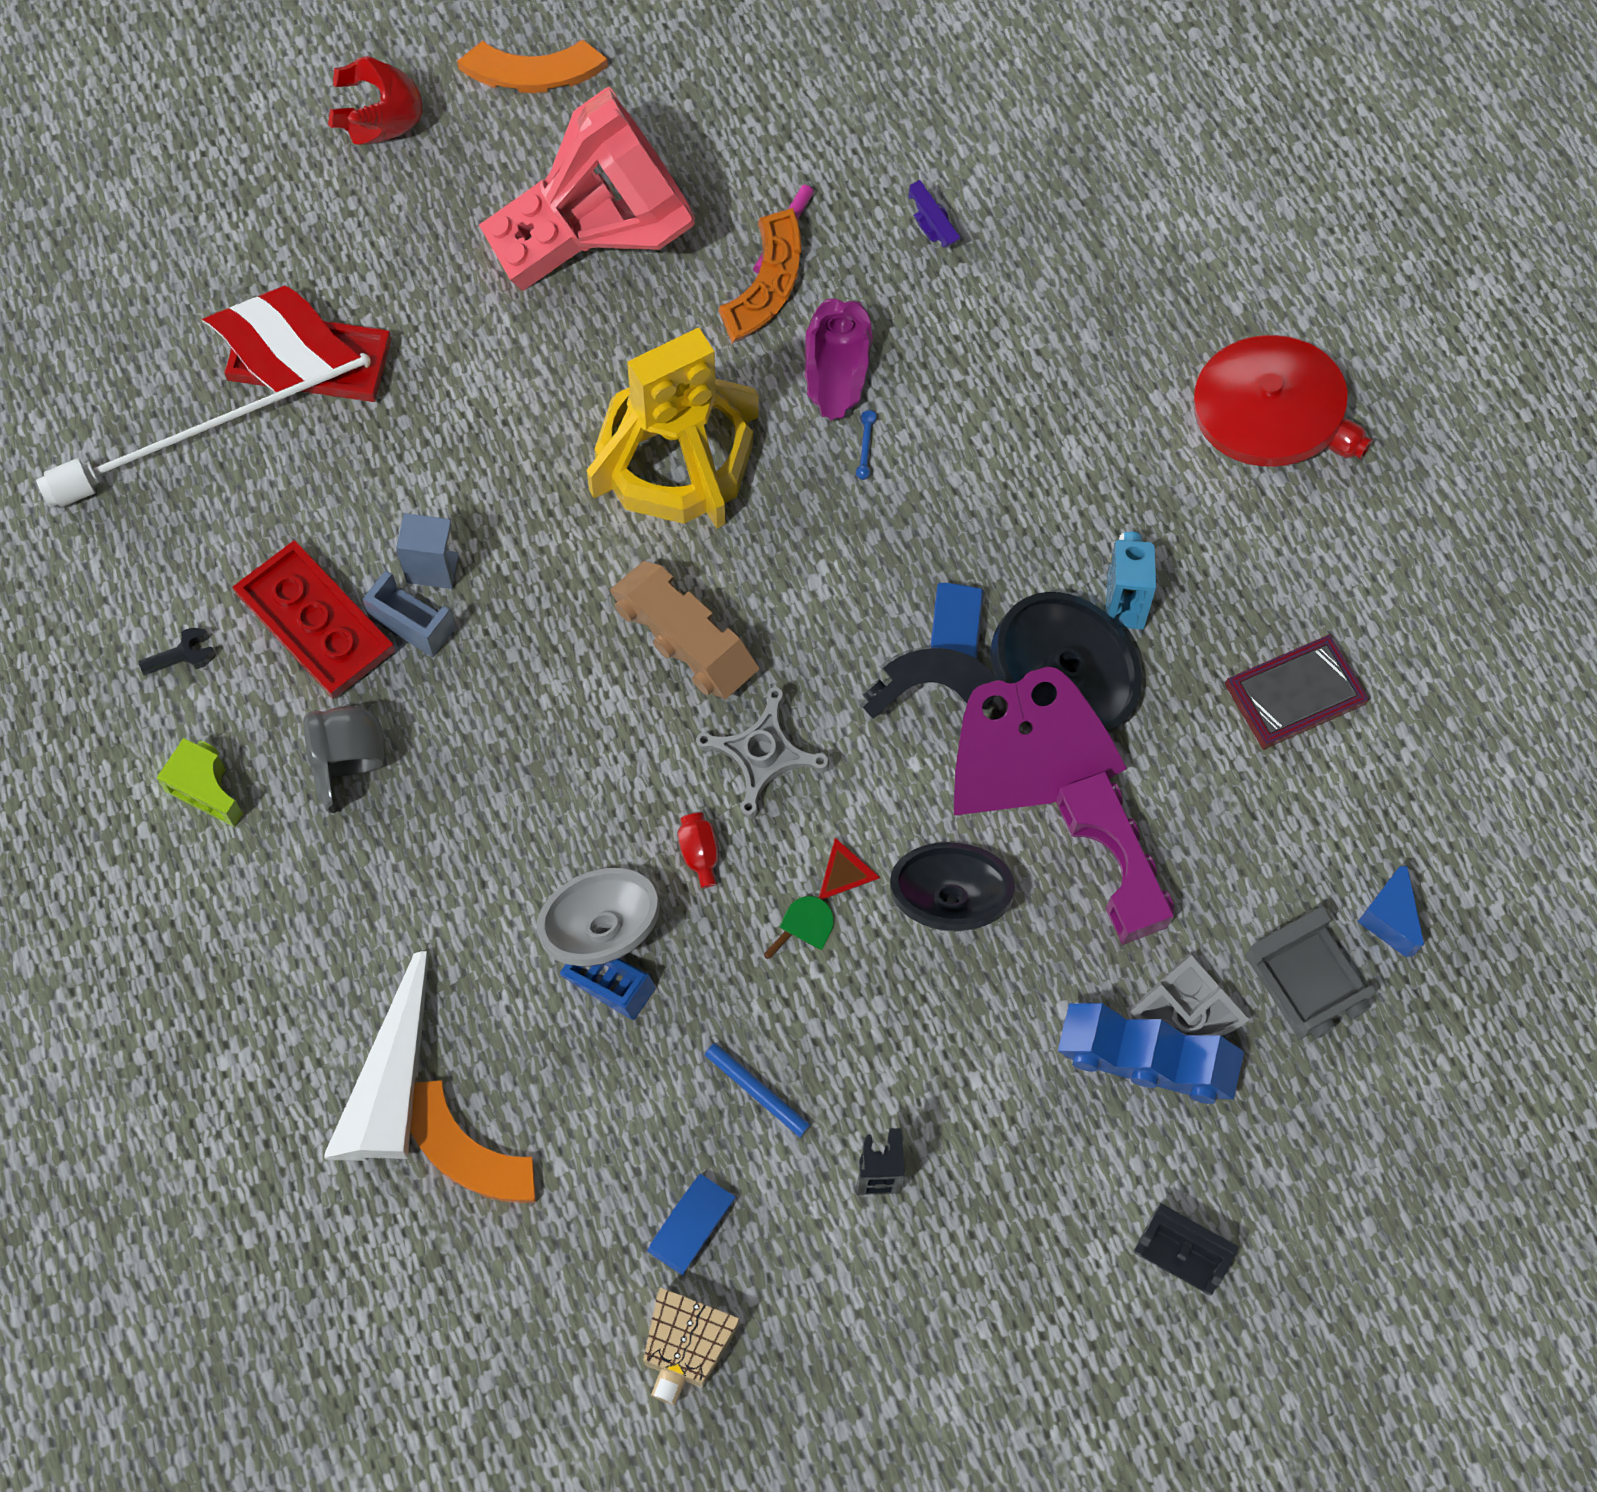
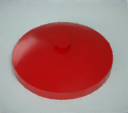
(1270, 400)

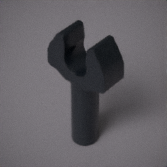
(181, 653)

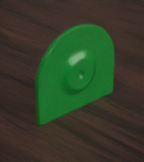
(809, 921)

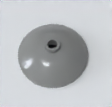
(598, 917)

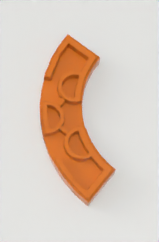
(532, 73)
(774, 280)
(463, 1159)

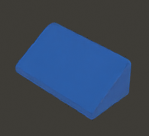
(957, 618)

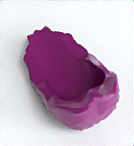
(837, 356)

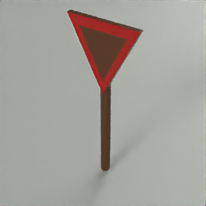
(842, 874)

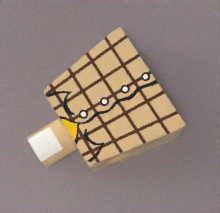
(685, 1343)

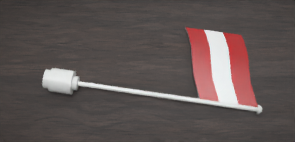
(278, 343)

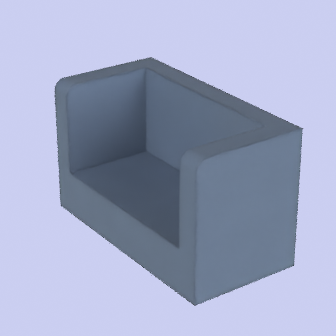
(424, 553)
(408, 616)

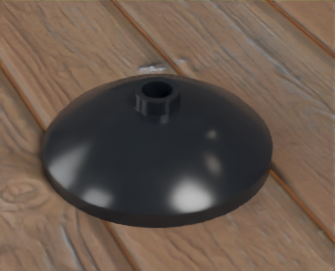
(952, 886)

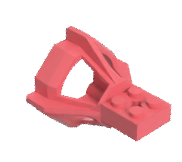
(577, 207)

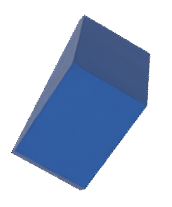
(1394, 915)

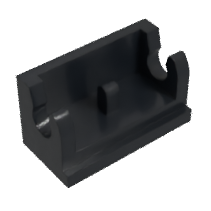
(879, 1171)
(1185, 1249)

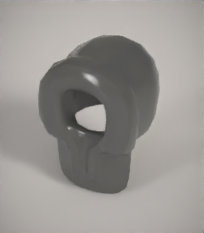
(341, 744)

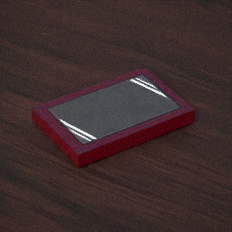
(1296, 692)

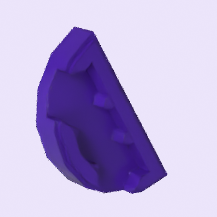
(932, 216)

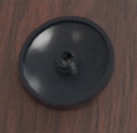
(1077, 640)

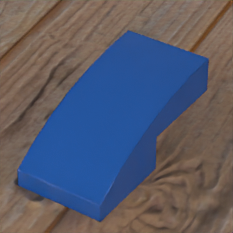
(691, 1224)

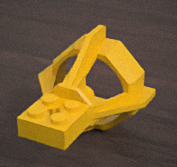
(673, 397)

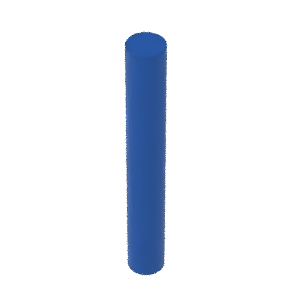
(757, 1090)

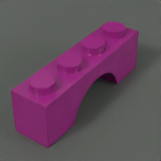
(1095, 812)

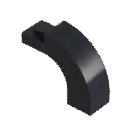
(925, 665)

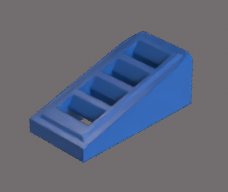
(628, 996)

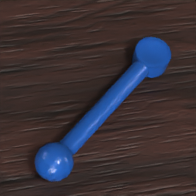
(868, 418)

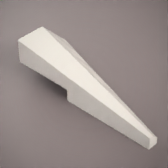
(381, 1104)

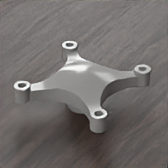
(762, 752)

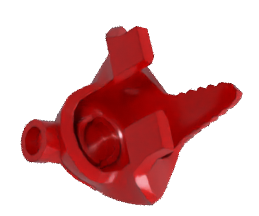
(392, 116)

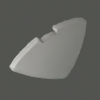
(1190, 1002)

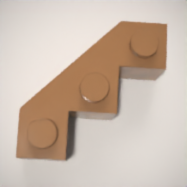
(684, 629)

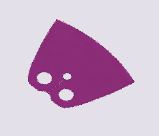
(1013, 770)

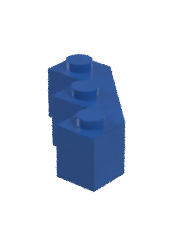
(1150, 1053)

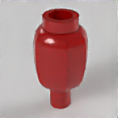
(1350, 440)
(699, 847)

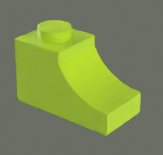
(195, 778)

